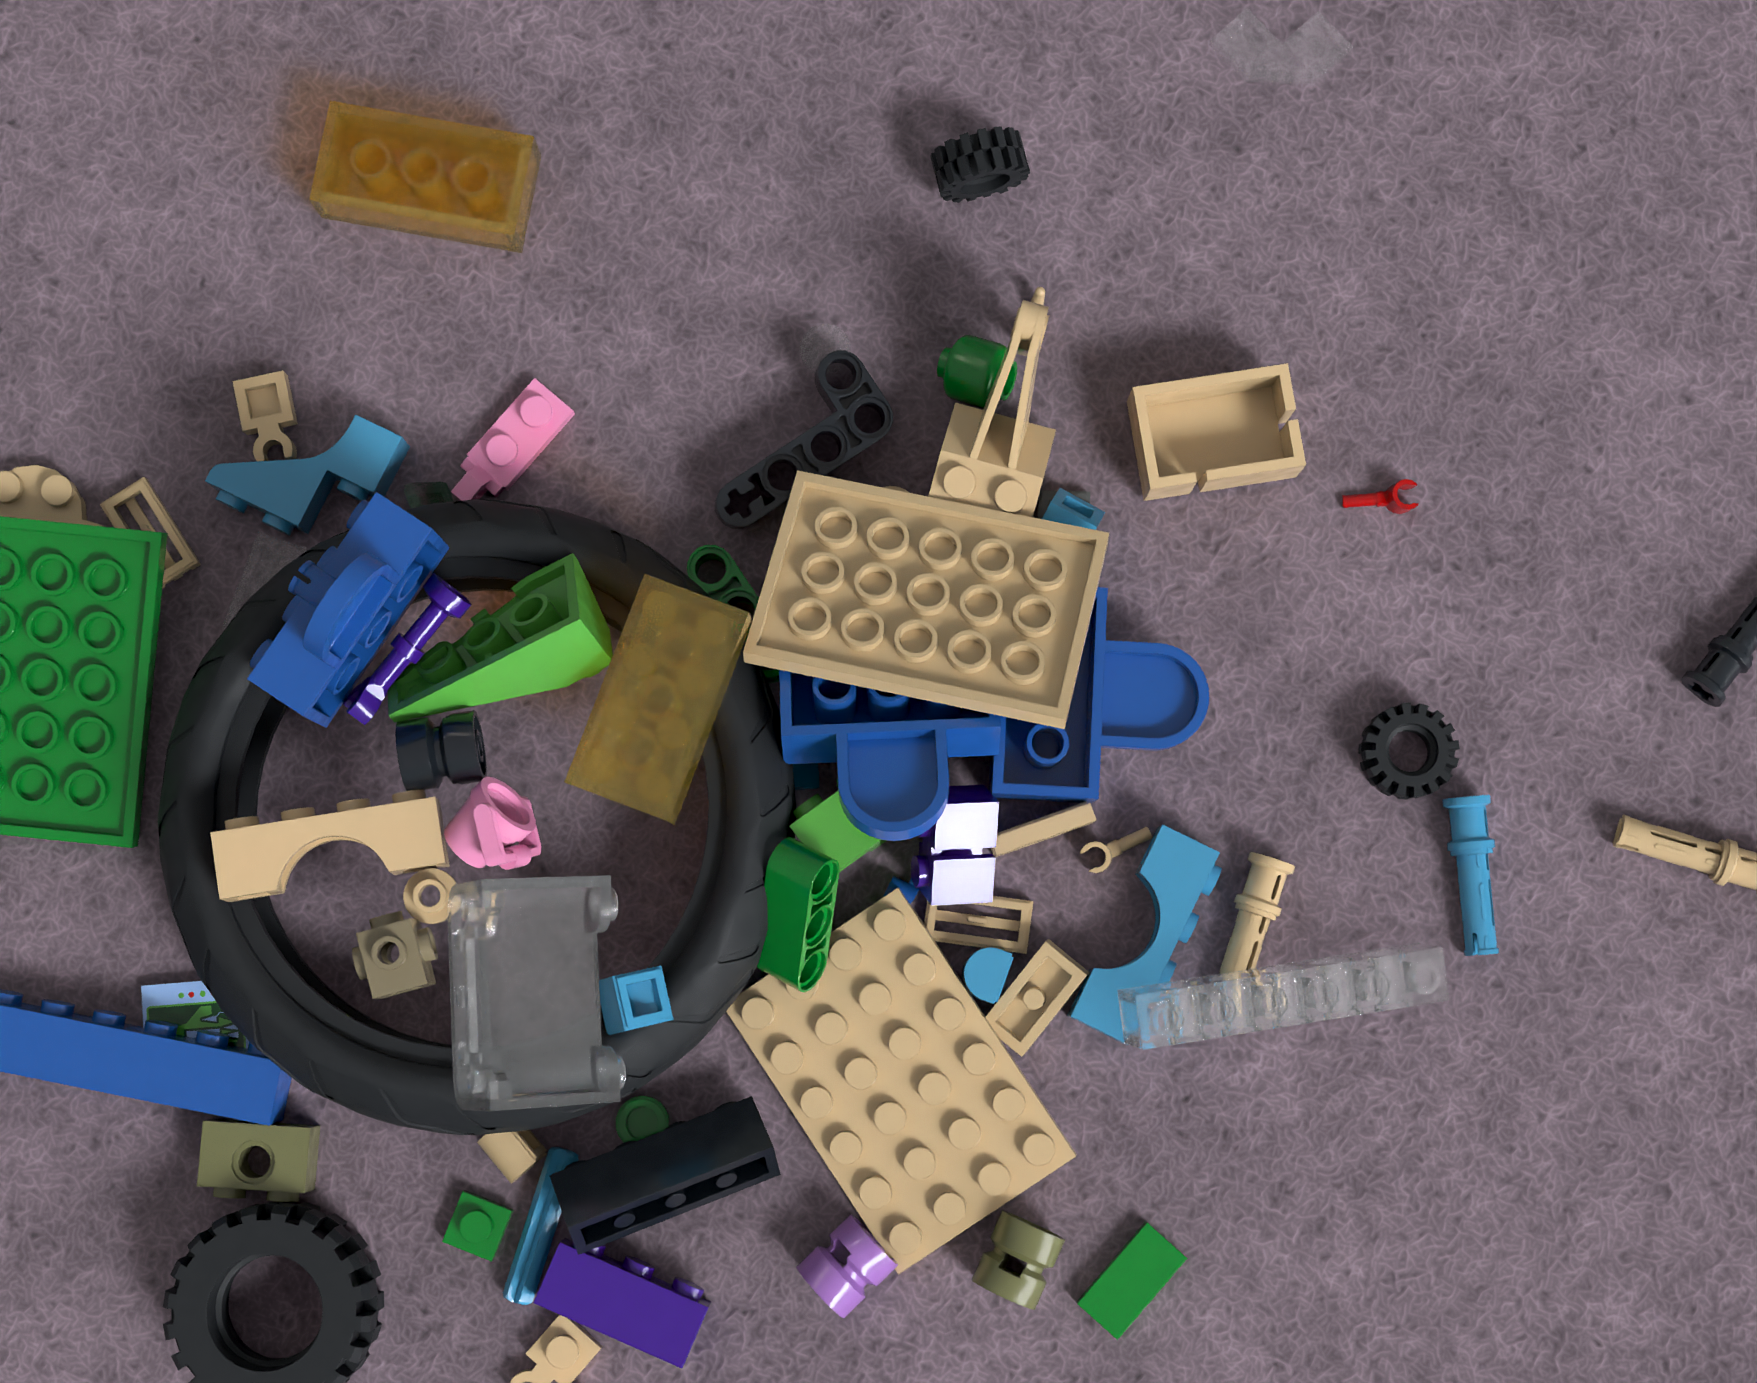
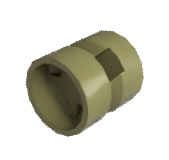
(1026, 1242)

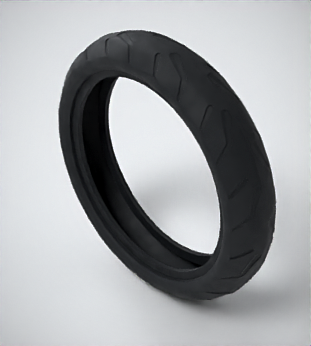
(263, 981)

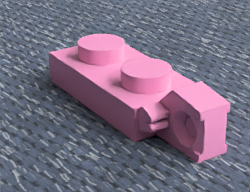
(512, 442)

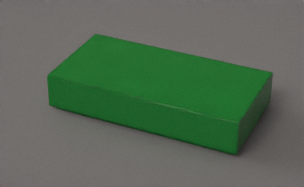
(1131, 1280)

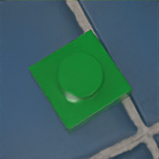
(478, 1225)

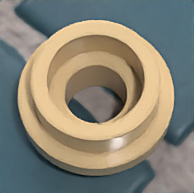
(414, 889)

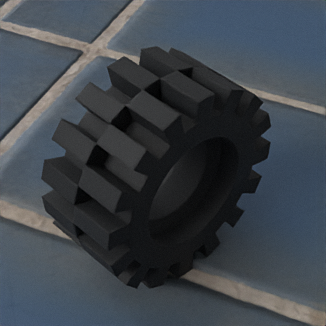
(980, 164)
(1439, 746)

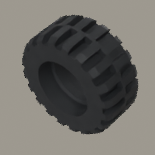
(312, 1240)

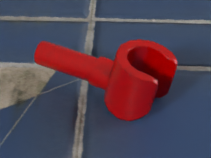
(1382, 498)

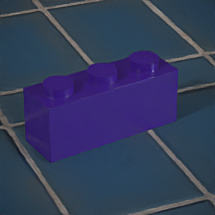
(624, 1301)

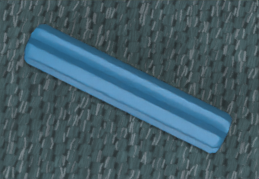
(537, 1232)

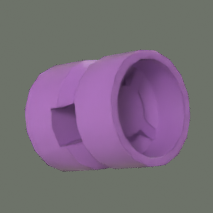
(846, 1266)

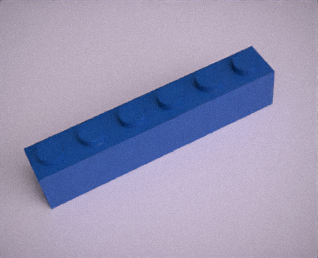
(138, 1061)

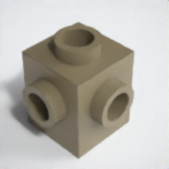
(413, 966)

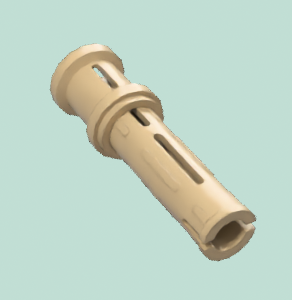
(1720, 860)
(1256, 908)

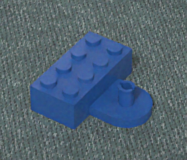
(346, 609)
(1121, 700)
(885, 749)

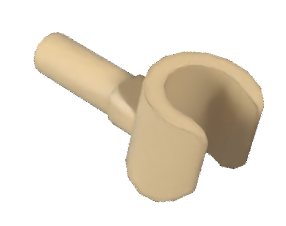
(1118, 846)

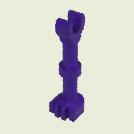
(407, 648)

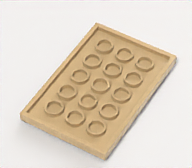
(928, 599)
(902, 1083)

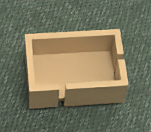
(1215, 432)

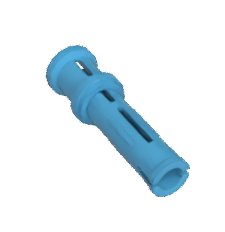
(1471, 847)

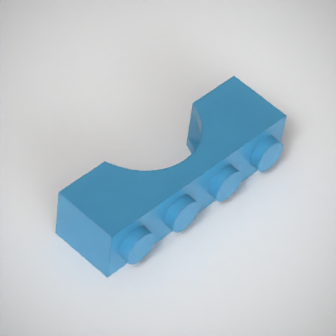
(1175, 875)

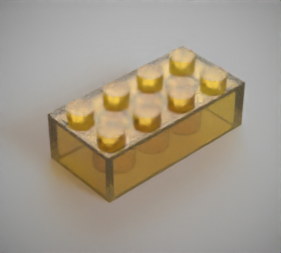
(425, 176)
(659, 699)

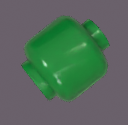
(971, 369)

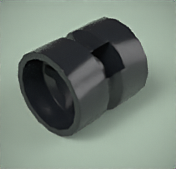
(432, 752)

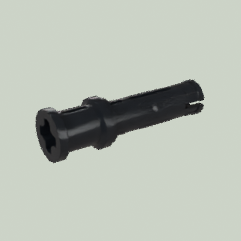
(1726, 659)

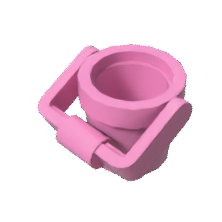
(490, 824)

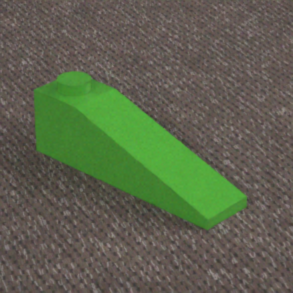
(526, 647)

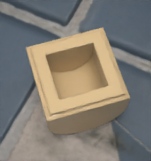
(513, 1152)

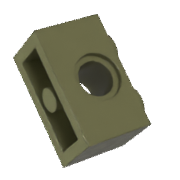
(226, 1153)

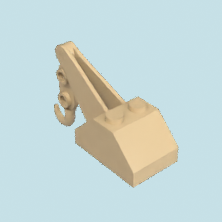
(993, 457)

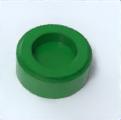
(641, 1118)

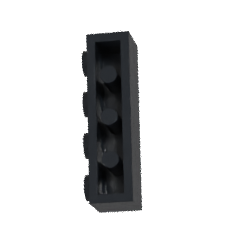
(665, 1174)

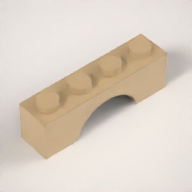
(258, 858)

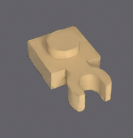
(265, 408)
(559, 1353)

